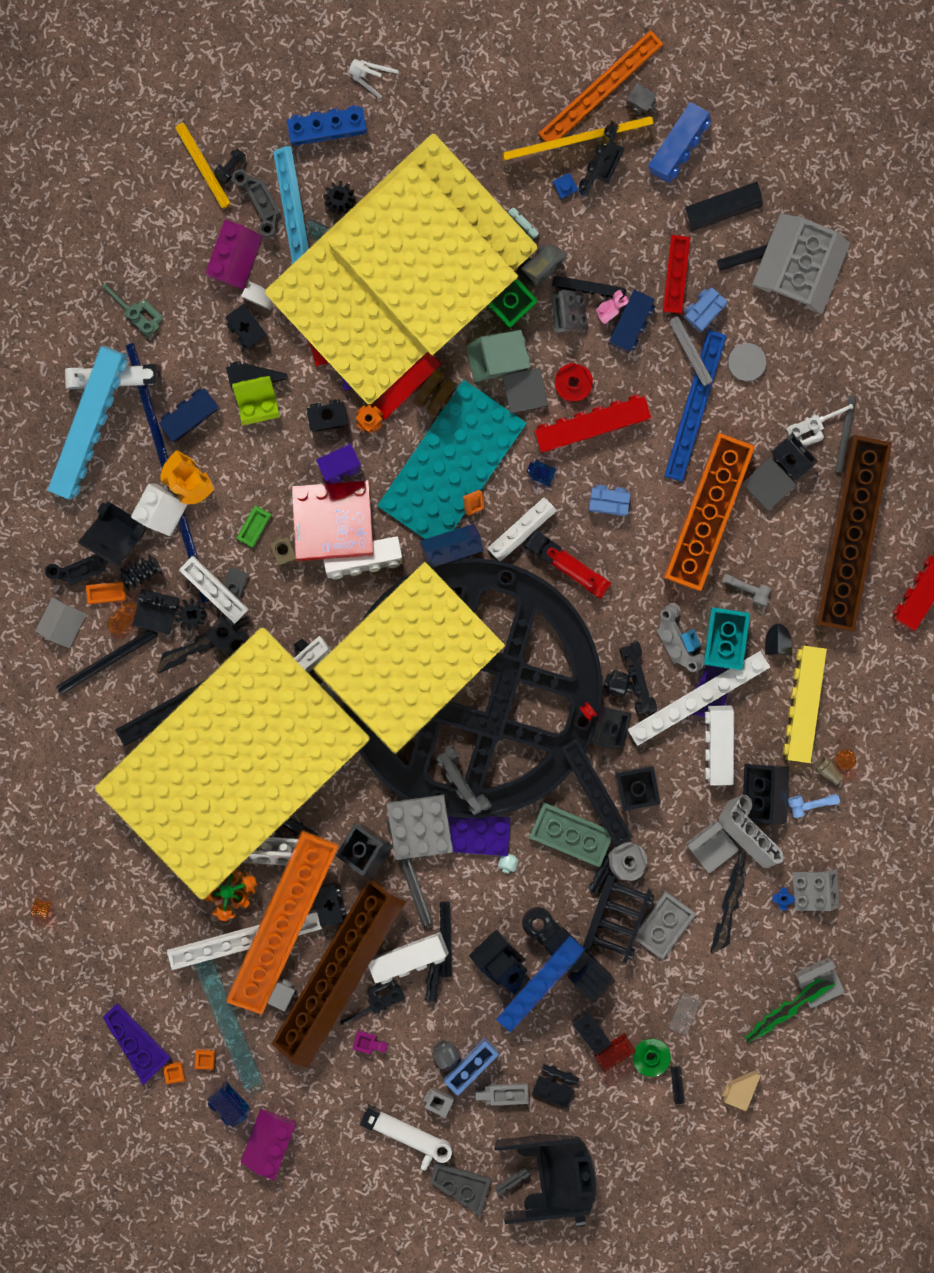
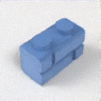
(705, 309)
(609, 501)

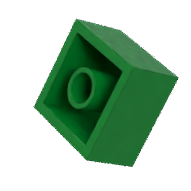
(512, 303)

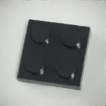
(611, 728)

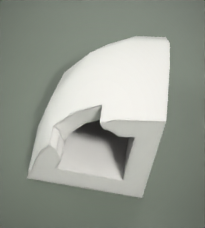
(256, 295)

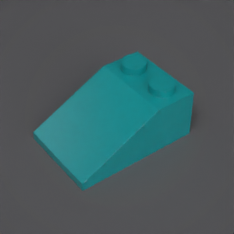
(726, 638)

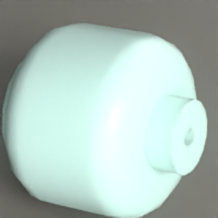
(508, 863)

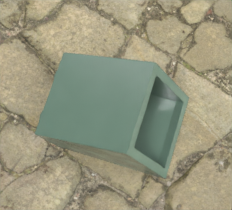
(497, 355)

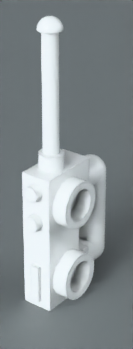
(815, 424)

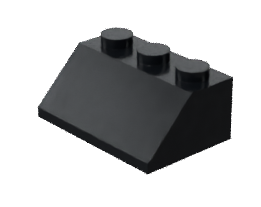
(768, 792)

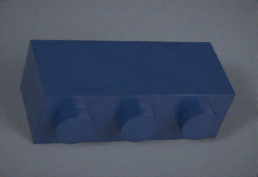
(632, 321)
(188, 415)
(451, 545)

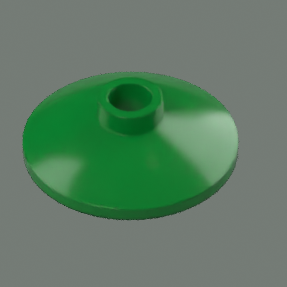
(654, 1066)

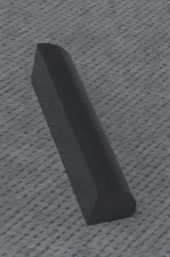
(723, 206)

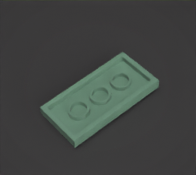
(571, 834)

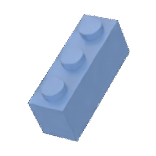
(471, 1066)

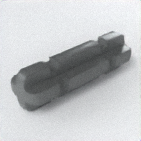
(512, 1181)

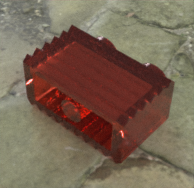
(615, 1053)

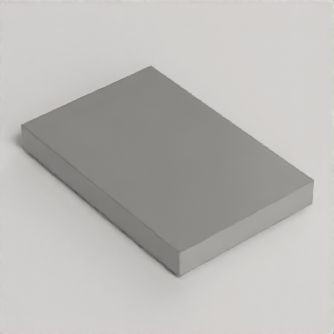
(664, 925)

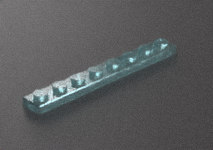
(228, 1024)

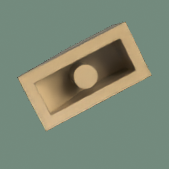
(741, 1090)

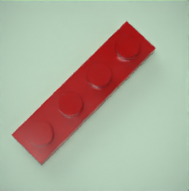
(676, 274)

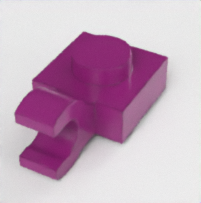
(366, 1042)

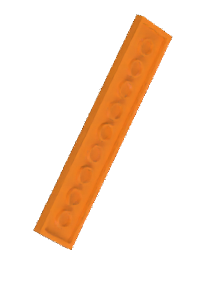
(282, 922)

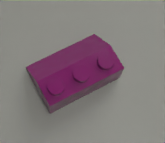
(233, 254)
(267, 1143)

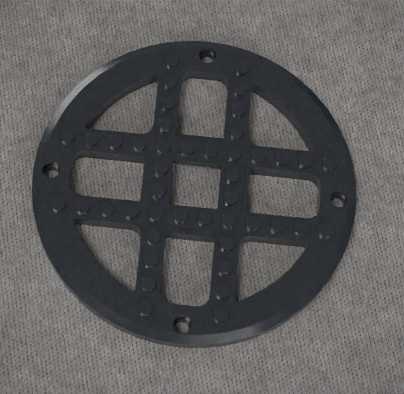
(492, 725)

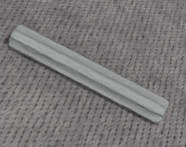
(690, 351)

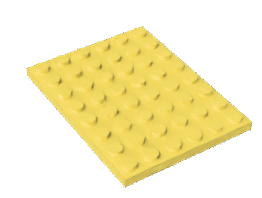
(422, 257)
(409, 657)

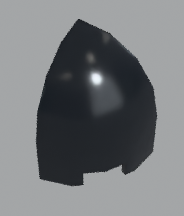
(778, 641)

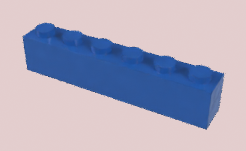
(540, 984)

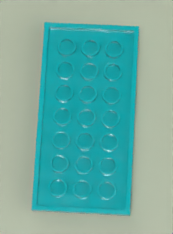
(451, 462)

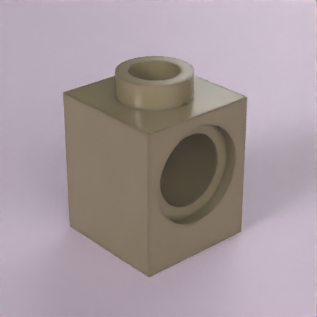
(283, 559)

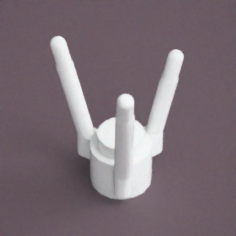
(361, 68)

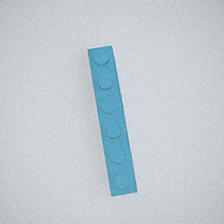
(291, 202)

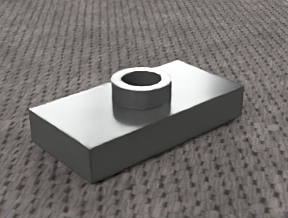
(235, 581)

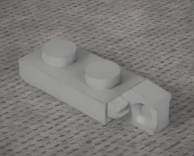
(504, 1094)

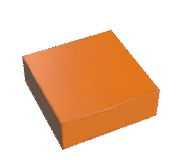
(473, 502)
(204, 1059)
(174, 1072)

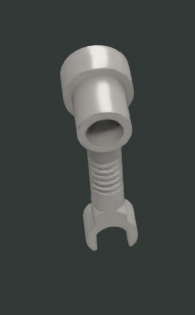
(760, 594)

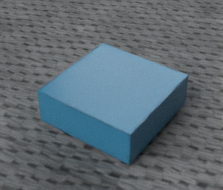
(690, 640)

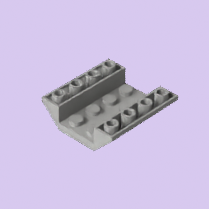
(801, 261)

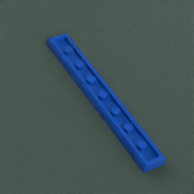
(694, 408)

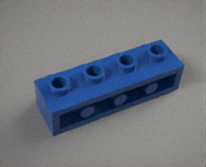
(326, 126)
(680, 142)

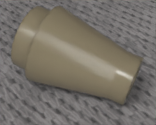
(828, 770)

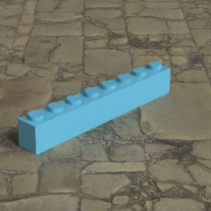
(87, 422)

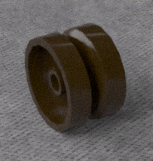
(435, 393)

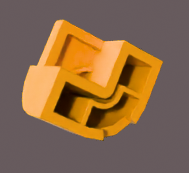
(185, 479)

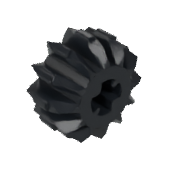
(335, 203)
(189, 607)

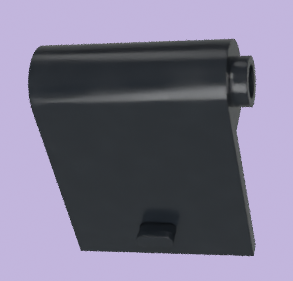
(112, 534)

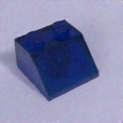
(228, 1104)

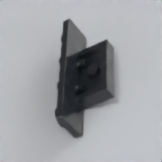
(604, 161)

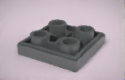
(525, 390)
(768, 484)

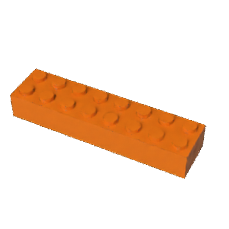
(708, 512)

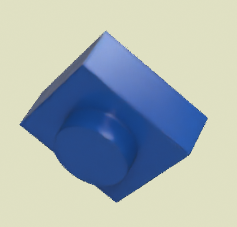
(565, 186)

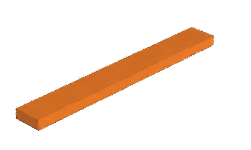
(601, 87)

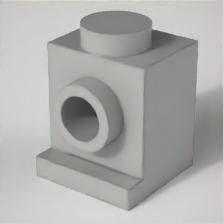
(439, 1108)

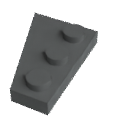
(462, 1185)

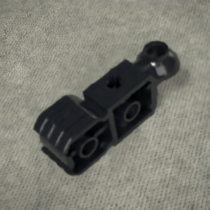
(586, 971)

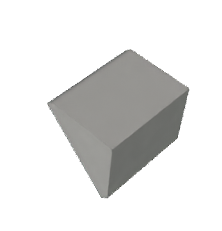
(60, 622)

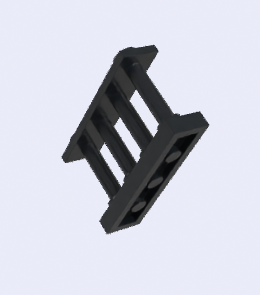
(599, 921)

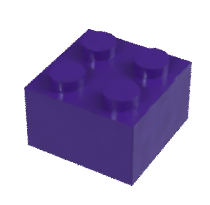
(339, 464)

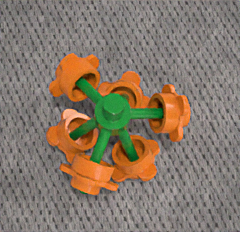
(238, 897)

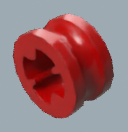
(588, 711)

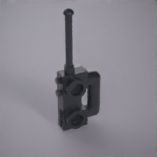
(378, 1004)

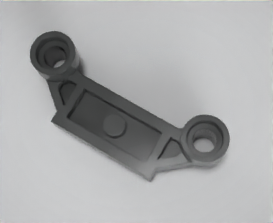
(262, 200)
(477, 804)

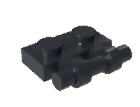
(553, 1091)

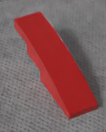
(407, 384)

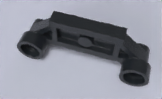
(79, 570)
(639, 686)

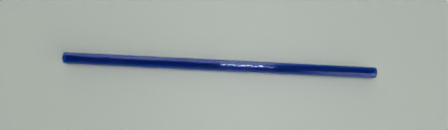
(162, 453)

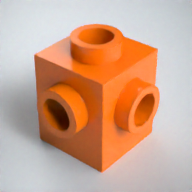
(374, 424)

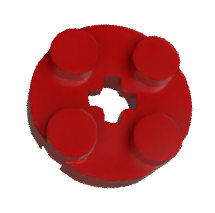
(583, 387)

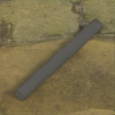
(845, 435)

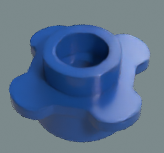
(778, 898)

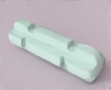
(523, 223)

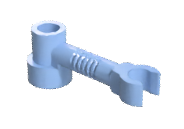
(798, 806)

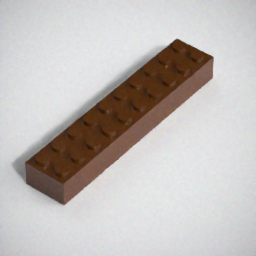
(852, 533)
(338, 973)

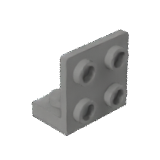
(712, 846)
(816, 890)
(821, 970)

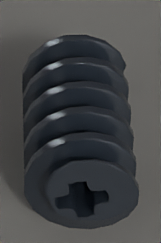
(140, 571)

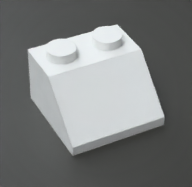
(159, 509)

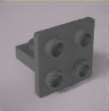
(569, 311)

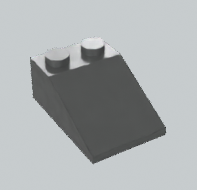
(544, 264)

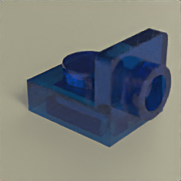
(541, 472)

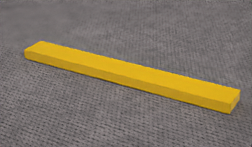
(573, 139)

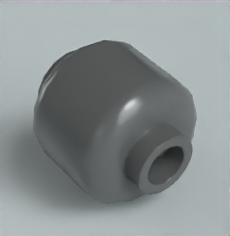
(445, 1055)

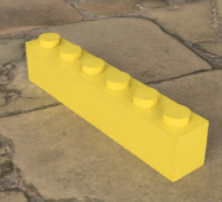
(805, 704)

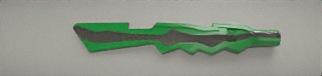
(788, 1009)

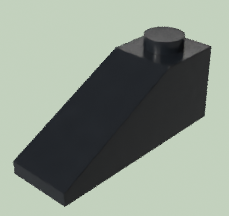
(243, 372)

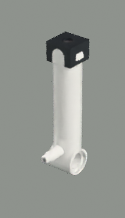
(132, 375)
(407, 1134)

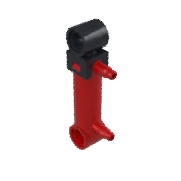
(567, 564)

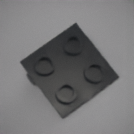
(155, 611)

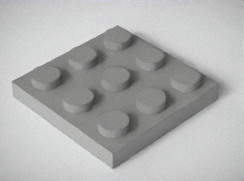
(420, 827)

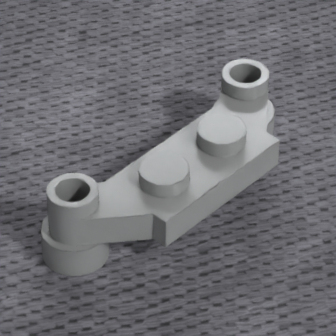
(673, 641)

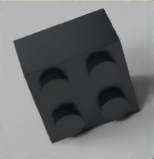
(637, 787)
(364, 850)

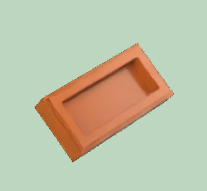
(106, 592)

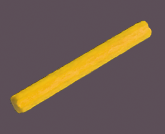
(203, 165)

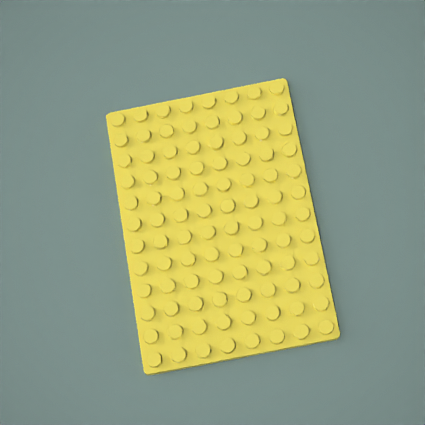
(347, 317)
(232, 763)

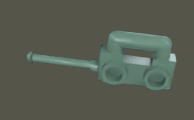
(133, 312)

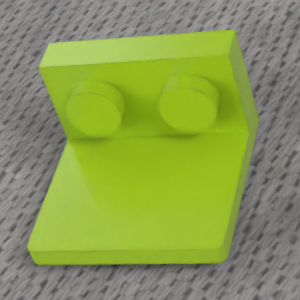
(256, 400)

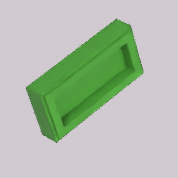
(254, 526)

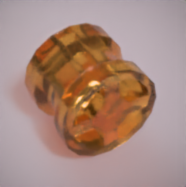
(849, 759)
(41, 908)

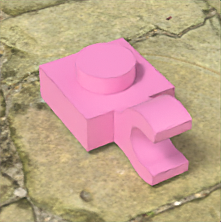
(609, 308)

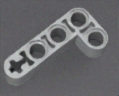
(747, 833)

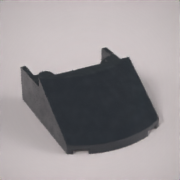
(564, 1173)

